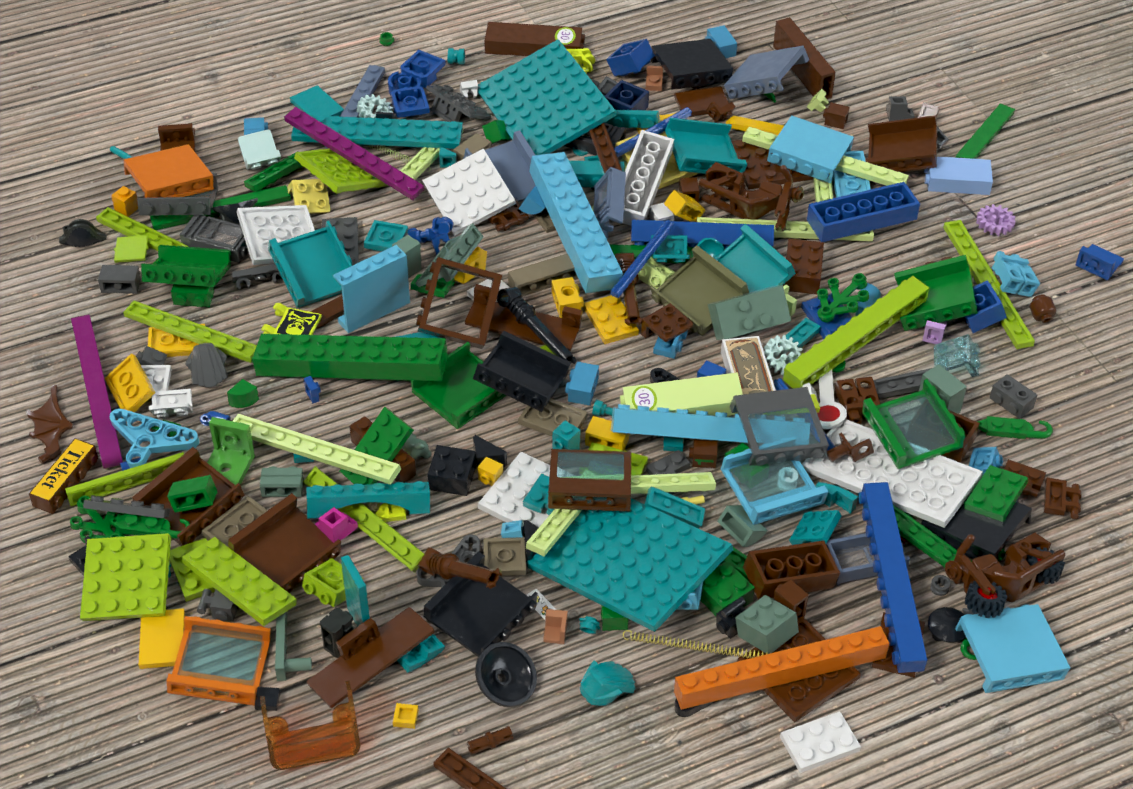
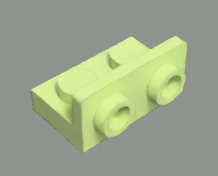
(654, 273)

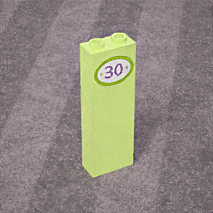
(700, 393)

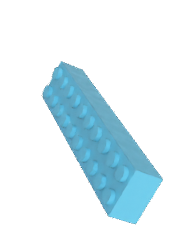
(575, 222)

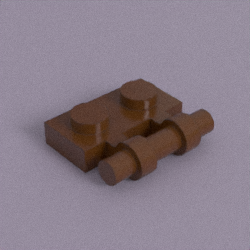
(502, 217)
(1035, 477)
(1055, 498)

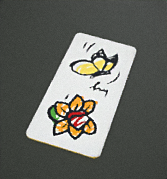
(542, 605)

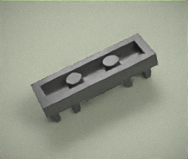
(256, 273)

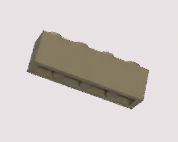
(540, 275)

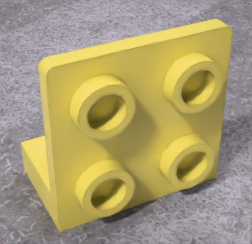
(310, 193)

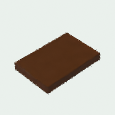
(700, 99)

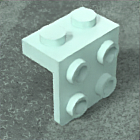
(258, 149)

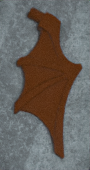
(49, 426)

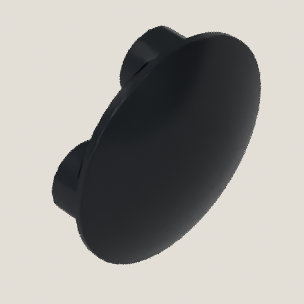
(943, 624)

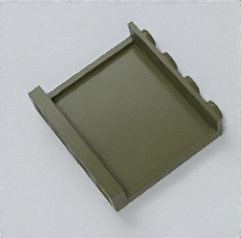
(696, 286)

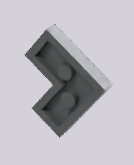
(669, 464)

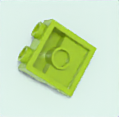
(326, 583)

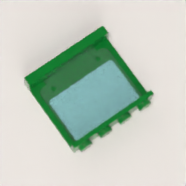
(914, 426)

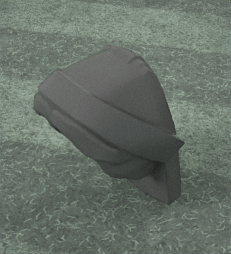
(207, 365)

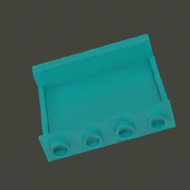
(701, 145)
(756, 261)
(310, 263)

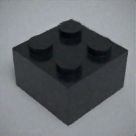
(452, 470)

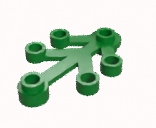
(828, 312)
(99, 525)

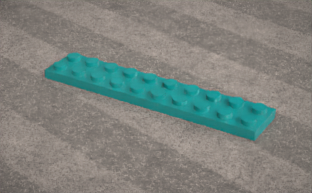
(390, 131)

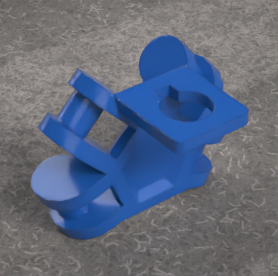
(439, 231)

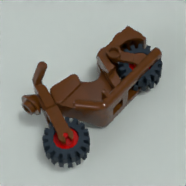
(990, 584)

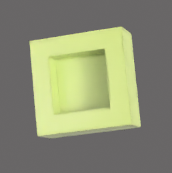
(818, 101)

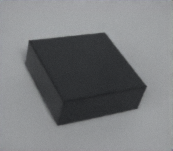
(271, 696)

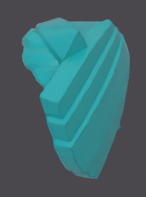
(606, 682)

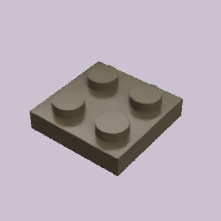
(505, 554)

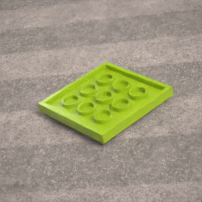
(337, 171)
(125, 577)

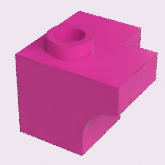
(336, 524)

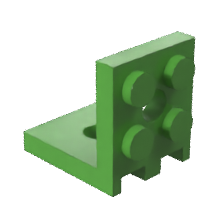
(231, 452)

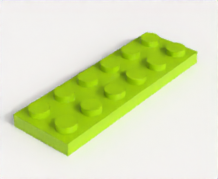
(239, 581)

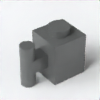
(220, 606)

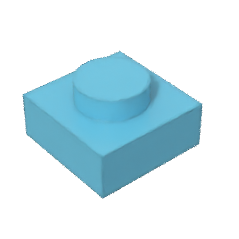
(512, 529)

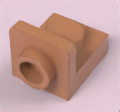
(654, 78)

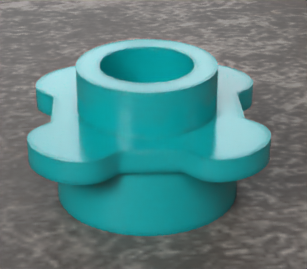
(589, 625)

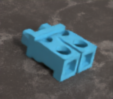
(1015, 274)

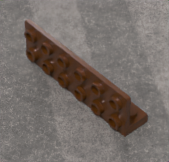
(502, 320)

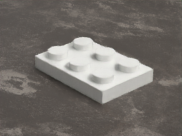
(820, 742)

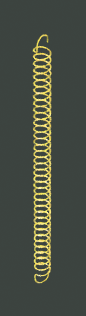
(693, 645)

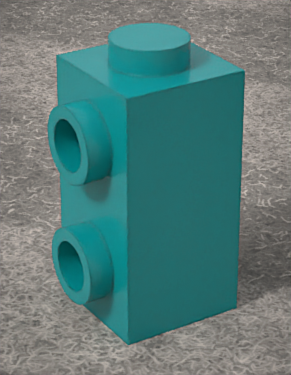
(566, 437)

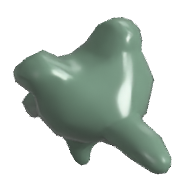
(416, 447)

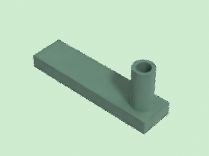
(282, 664)

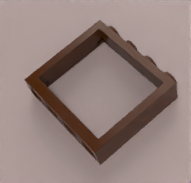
(488, 312)

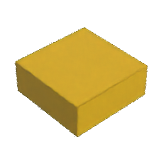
(405, 715)

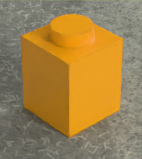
(125, 201)

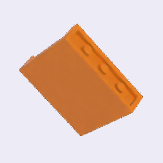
(170, 173)

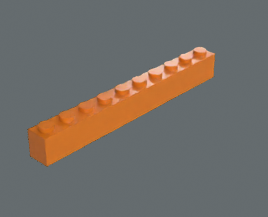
(780, 667)

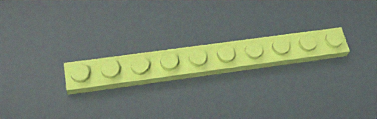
(846, 165)
(793, 229)
(321, 450)

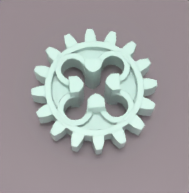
(366, 106)
(772, 351)

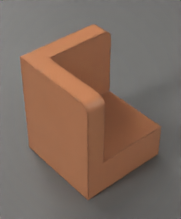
(555, 626)

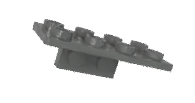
(451, 104)

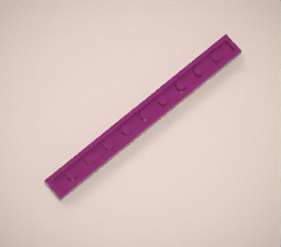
(354, 153)

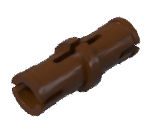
(490, 740)

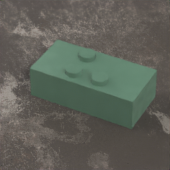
(749, 312)

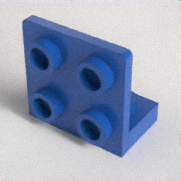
(1098, 261)

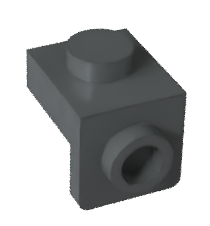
(151, 357)

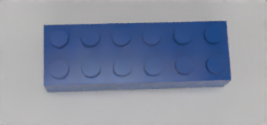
(863, 211)

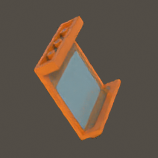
(220, 660)

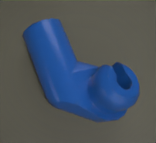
(205, 418)

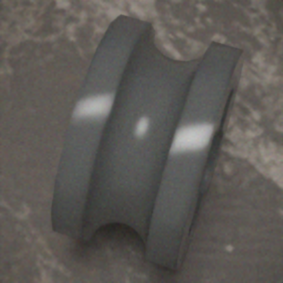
(941, 579)

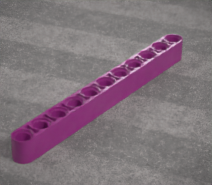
(96, 391)

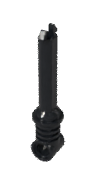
(526, 315)

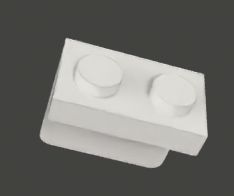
(172, 402)

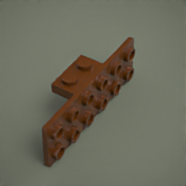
(367, 653)

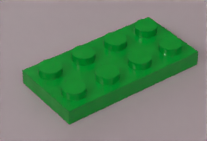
(382, 441)

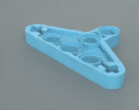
(158, 440)

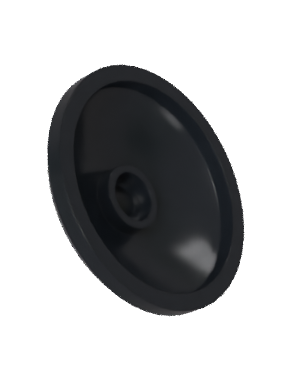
(513, 667)

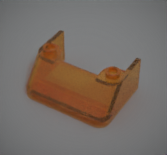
(315, 743)

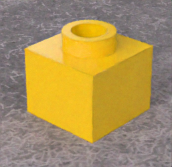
(489, 471)

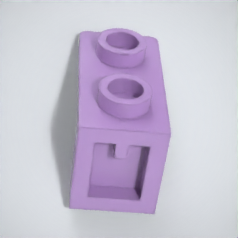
(934, 332)

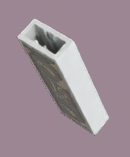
(748, 359)

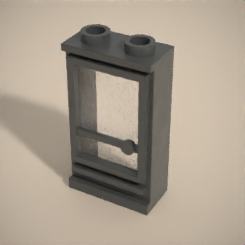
(215, 234)

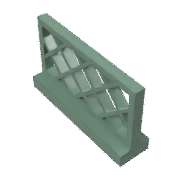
(455, 250)

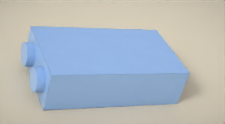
(960, 176)

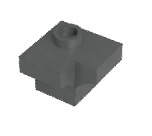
(898, 108)

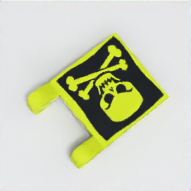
(293, 321)

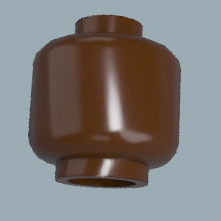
(1042, 308)

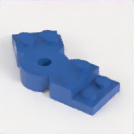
(408, 86)

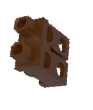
(853, 397)

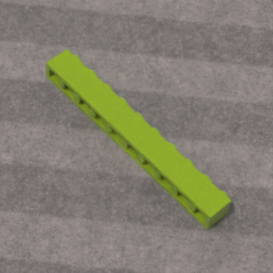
(855, 333)

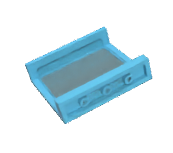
(771, 488)

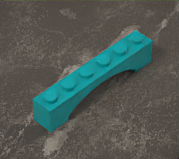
(410, 496)

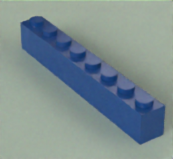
(696, 231)

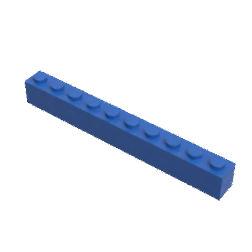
(892, 578)

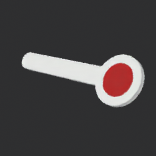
(831, 413)

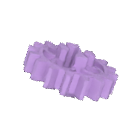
(1001, 224)

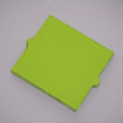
(131, 248)

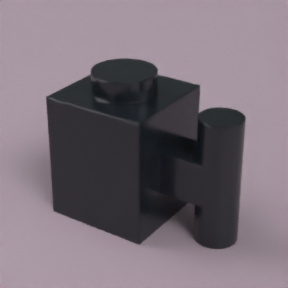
(726, 617)

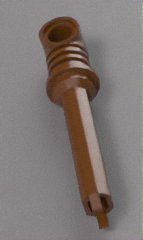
(630, 297)
(449, 566)

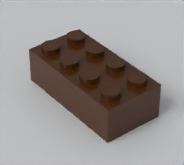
(805, 564)

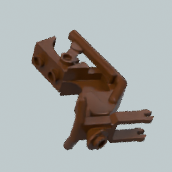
(748, 203)

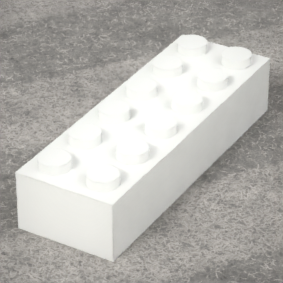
(645, 174)

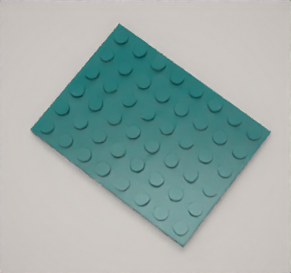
(546, 99)
(632, 561)

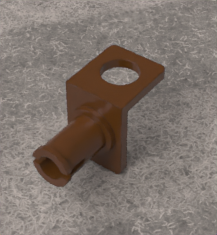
(852, 451)

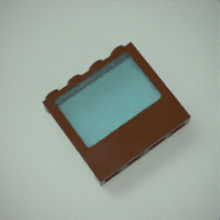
(590, 480)

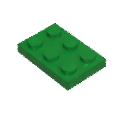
(996, 493)

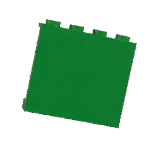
(187, 266)
(949, 292)
(458, 395)

